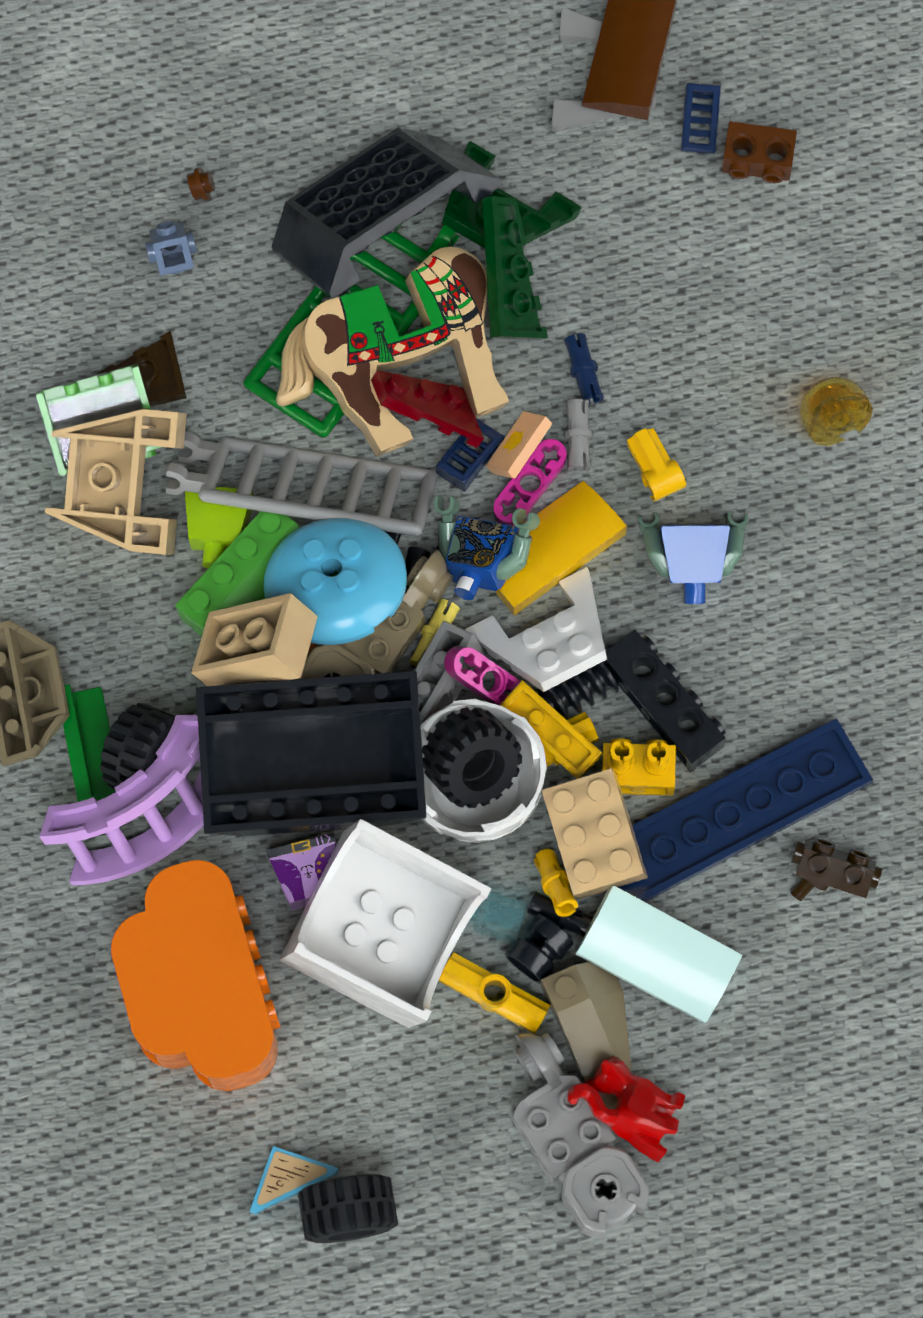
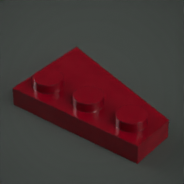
(429, 400)

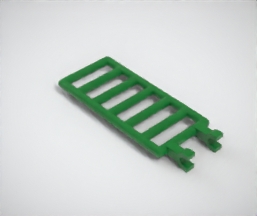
(272, 356)

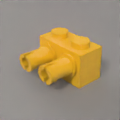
(641, 767)

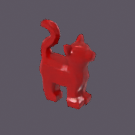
(641, 1108)

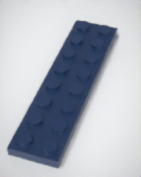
(746, 808)

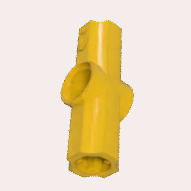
(472, 981)

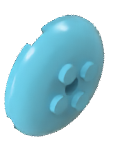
(355, 600)

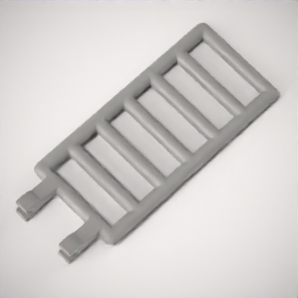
(217, 453)

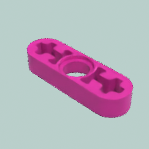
(552, 468)
(474, 679)

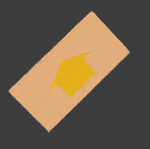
(519, 444)

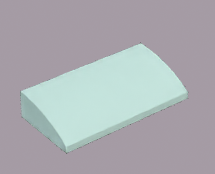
(658, 954)

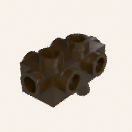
(826, 867)

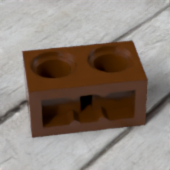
(759, 143)

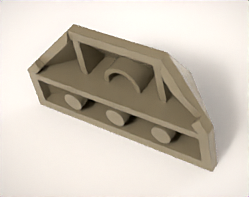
(30, 694)

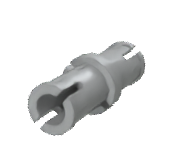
(578, 435)

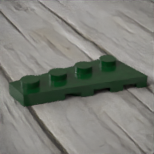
(508, 271)

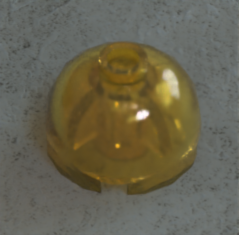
(834, 405)

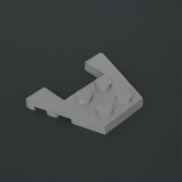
(569, 112)

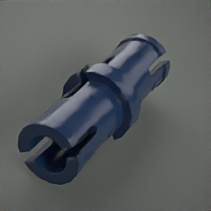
(583, 368)

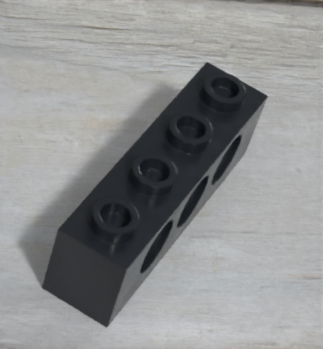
(691, 747)

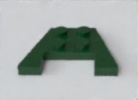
(467, 217)

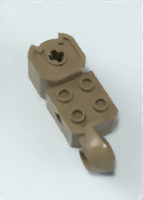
(392, 637)

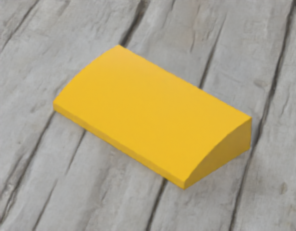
(567, 538)

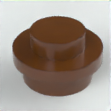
(200, 184)

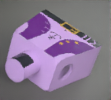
(301, 866)

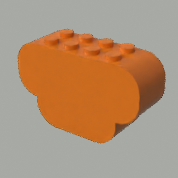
(195, 979)

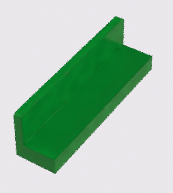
(85, 739)

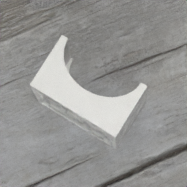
(383, 923)

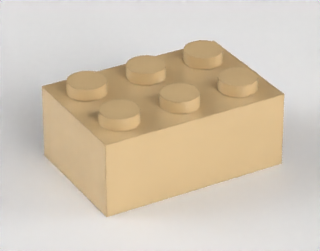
(255, 642)
(594, 833)

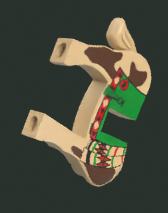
(356, 337)

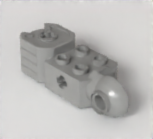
(575, 1144)

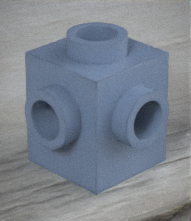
(171, 248)

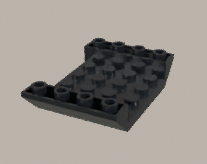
(370, 200)

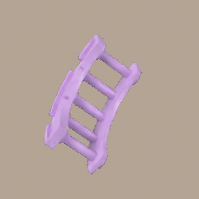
(133, 798)

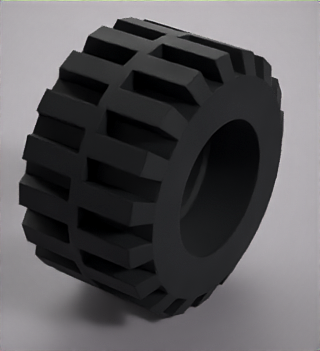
(133, 742)
(486, 772)
(347, 1208)

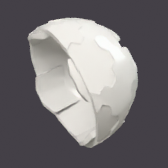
(508, 811)

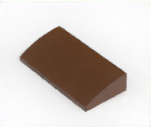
(629, 56)

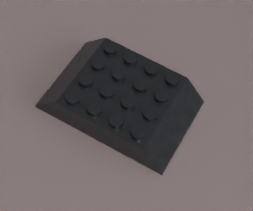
(310, 754)

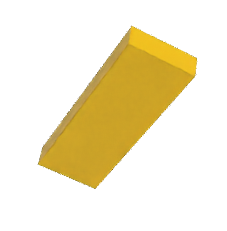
(555, 732)

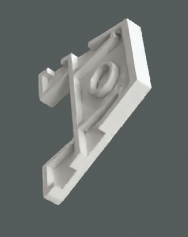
(556, 646)

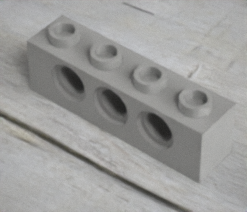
(435, 685)

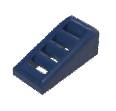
(700, 91)
(455, 476)

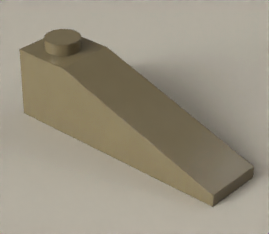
(590, 1017)

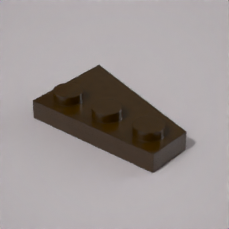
(158, 371)

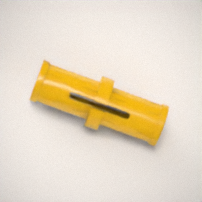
(555, 882)

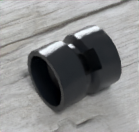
(531, 959)

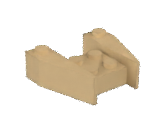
(108, 478)

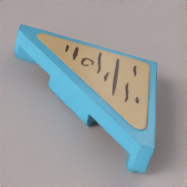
(286, 1176)

